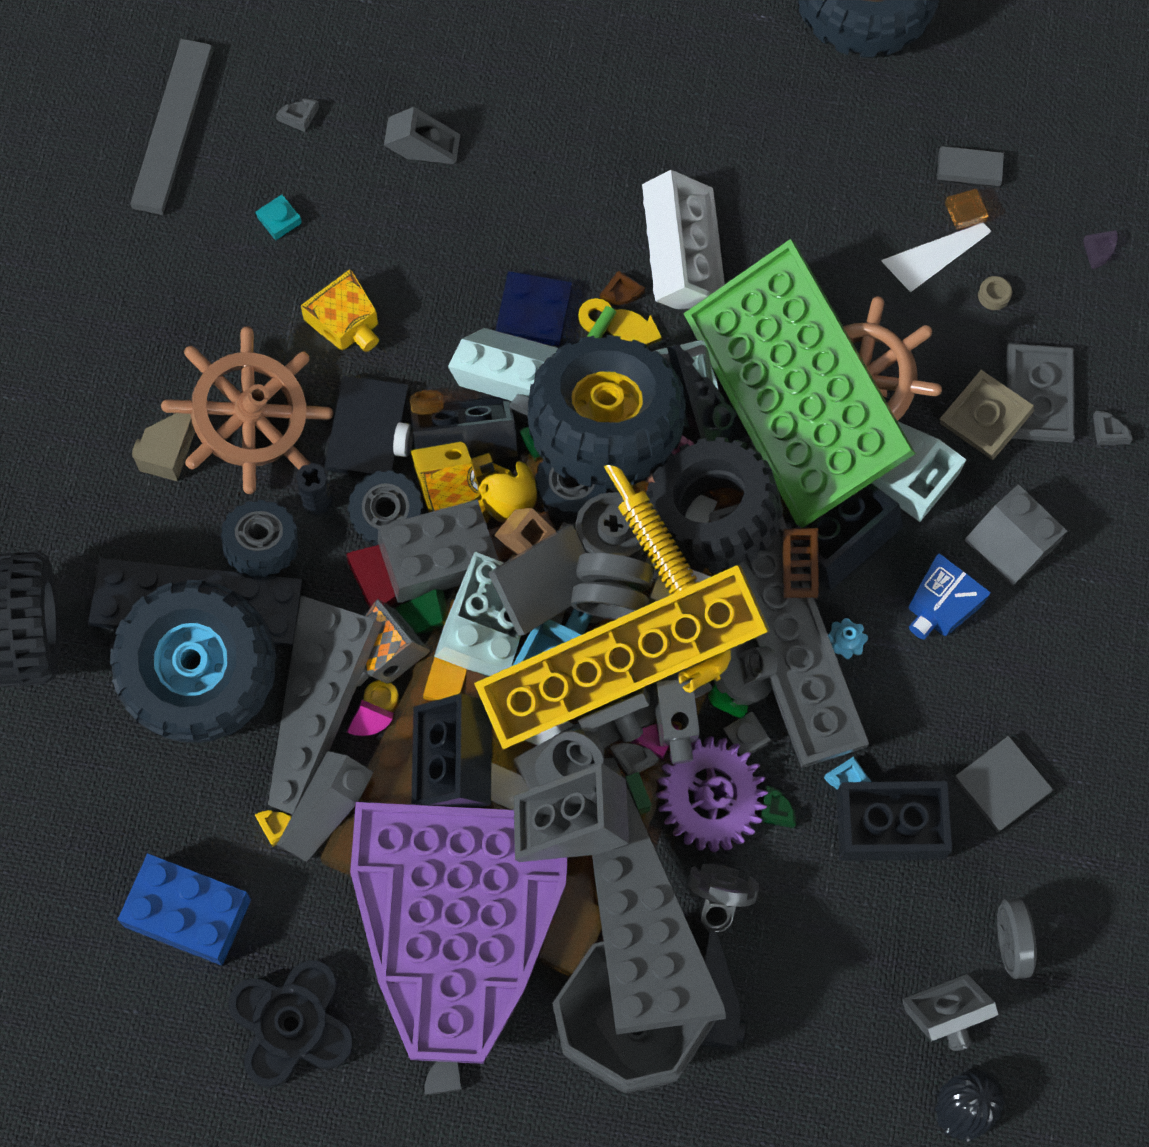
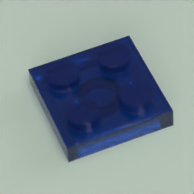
(534, 308)

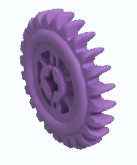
(739, 783)

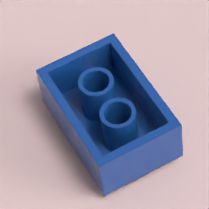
(184, 909)

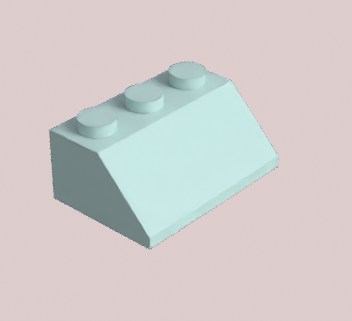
(498, 363)

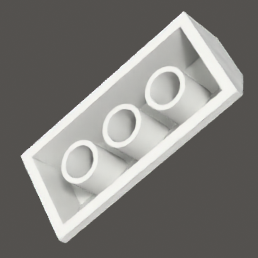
(682, 240)

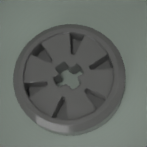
(1016, 938)

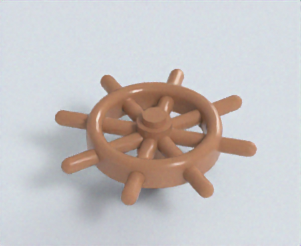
(907, 384)
(247, 409)

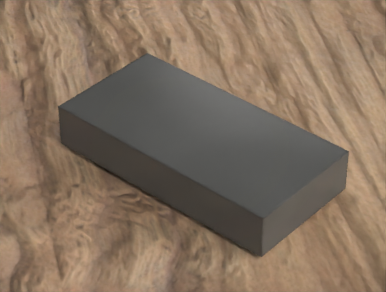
(970, 166)

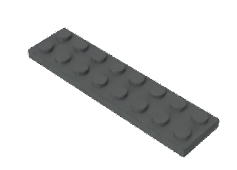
(808, 675)

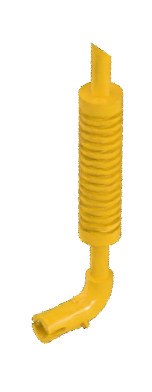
(668, 562)

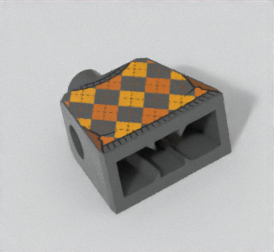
(395, 647)

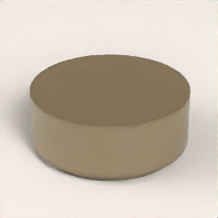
(995, 293)

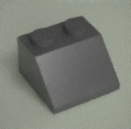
(1016, 535)

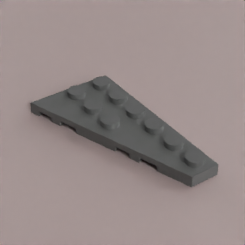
(322, 677)

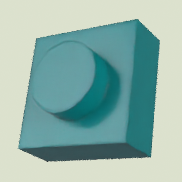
(278, 217)

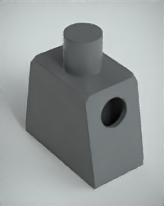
(675, 704)

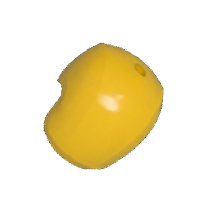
(508, 492)

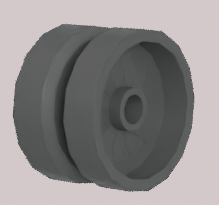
(605, 530)
(611, 585)

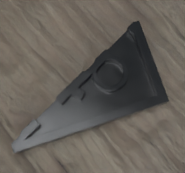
(704, 404)

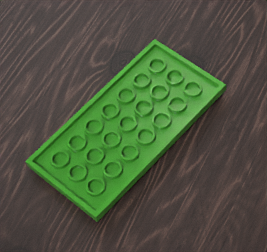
(798, 384)

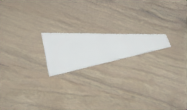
(924, 261)

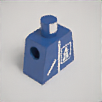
(945, 599)

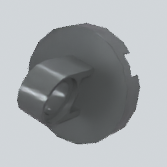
(747, 674)
(721, 888)

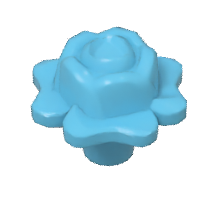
(847, 638)

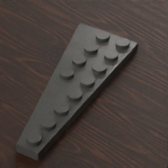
(648, 945)

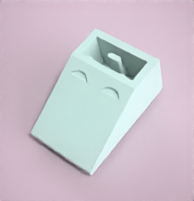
(924, 476)
(478, 626)

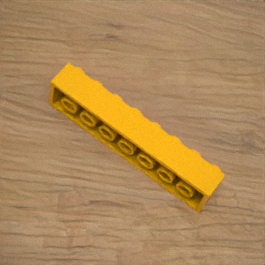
(622, 656)

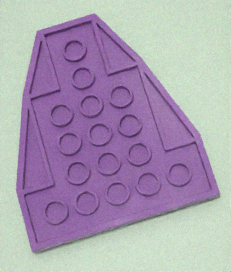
(450, 921)

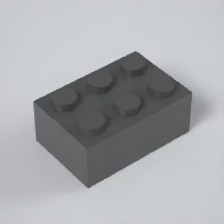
(433, 549)

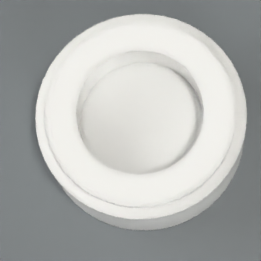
(403, 439)

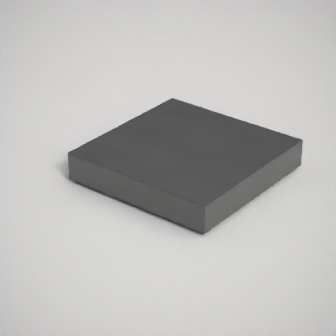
(1003, 784)

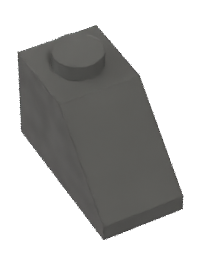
(421, 137)

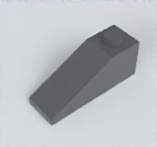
(325, 804)

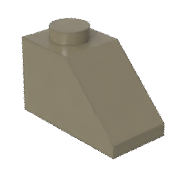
(165, 446)

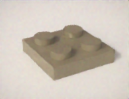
(987, 414)

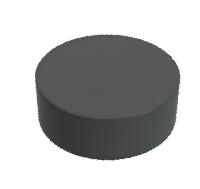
(520, 406)

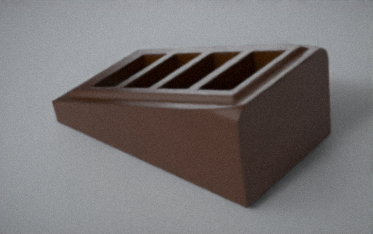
(787, 550)

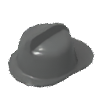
(569, 754)

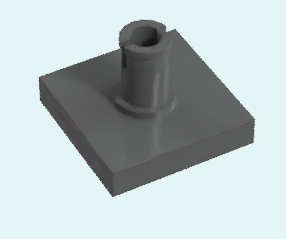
(621, 712)
(950, 1010)

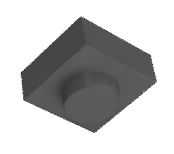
(747, 733)

